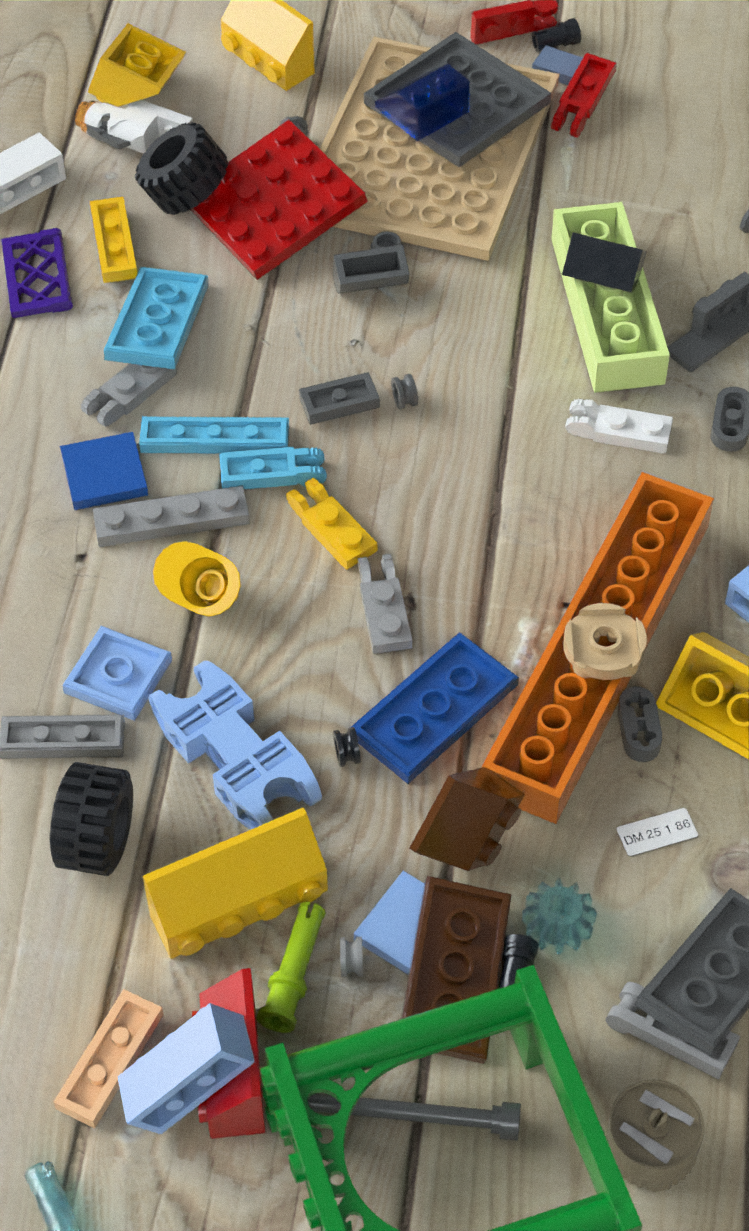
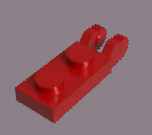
(512, 20)
(584, 92)

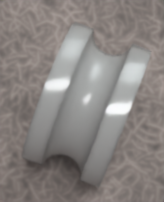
(351, 956)

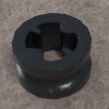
(346, 746)

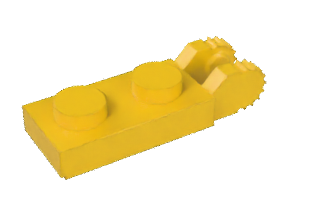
(332, 525)

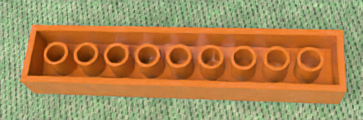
(563, 714)

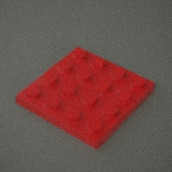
(277, 199)

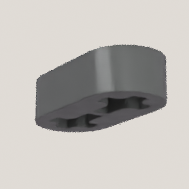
(648, 723)

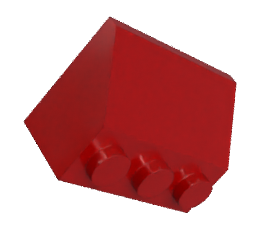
(238, 1104)

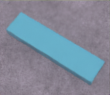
(212, 434)

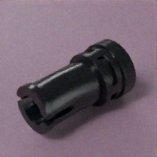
(563, 34)
(517, 954)

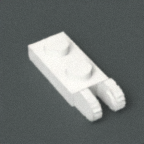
(619, 426)

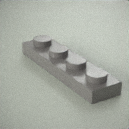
(171, 516)

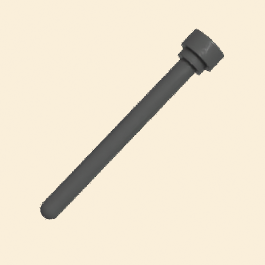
(501, 1119)

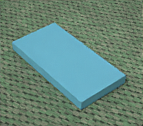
(156, 318)

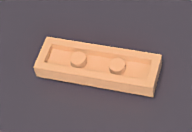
(106, 1057)

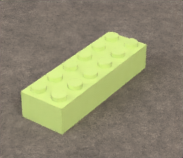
(614, 326)

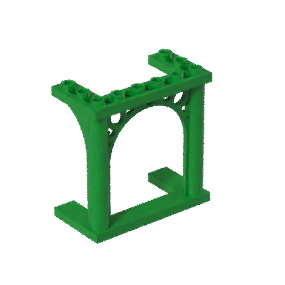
(539, 1040)

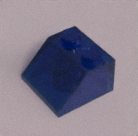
(427, 102)

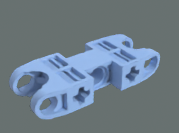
(218, 725)

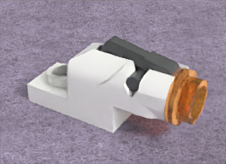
(129, 127)

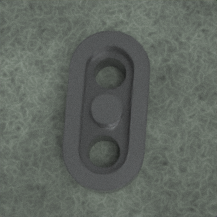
(731, 419)

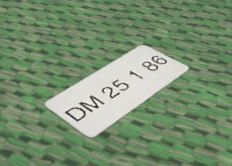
(657, 832)

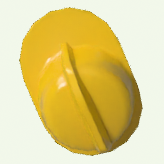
(197, 578)

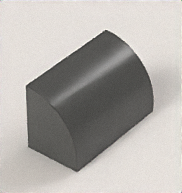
(370, 269)

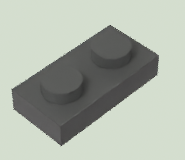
(339, 398)

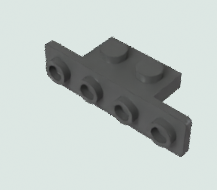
(715, 324)

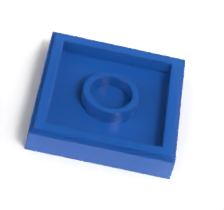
(104, 470)

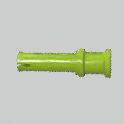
(288, 983)

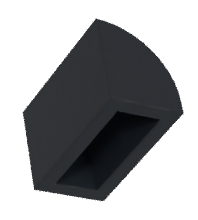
(604, 262)

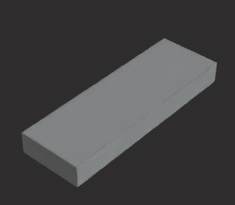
(62, 736)

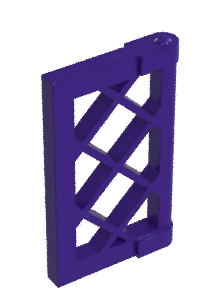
(33, 244)

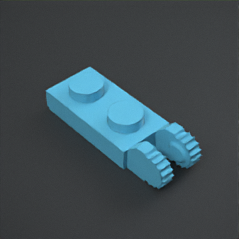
(271, 467)

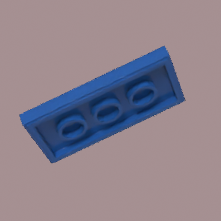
(434, 707)

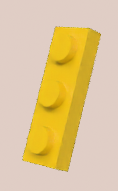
(113, 239)

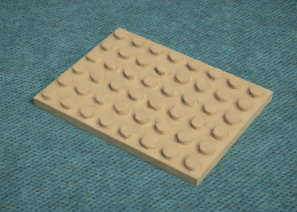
(413, 186)

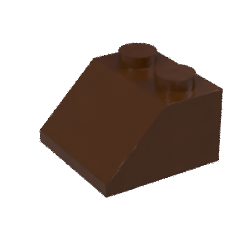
(468, 819)

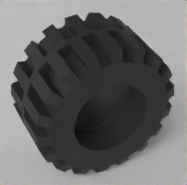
(181, 168)
(91, 818)

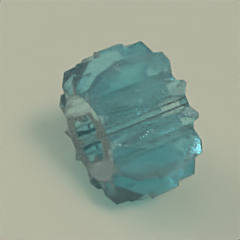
(560, 902)

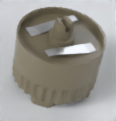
(655, 1134)

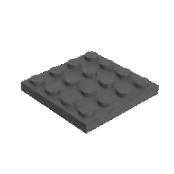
(497, 97)

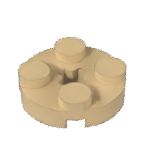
(600, 661)

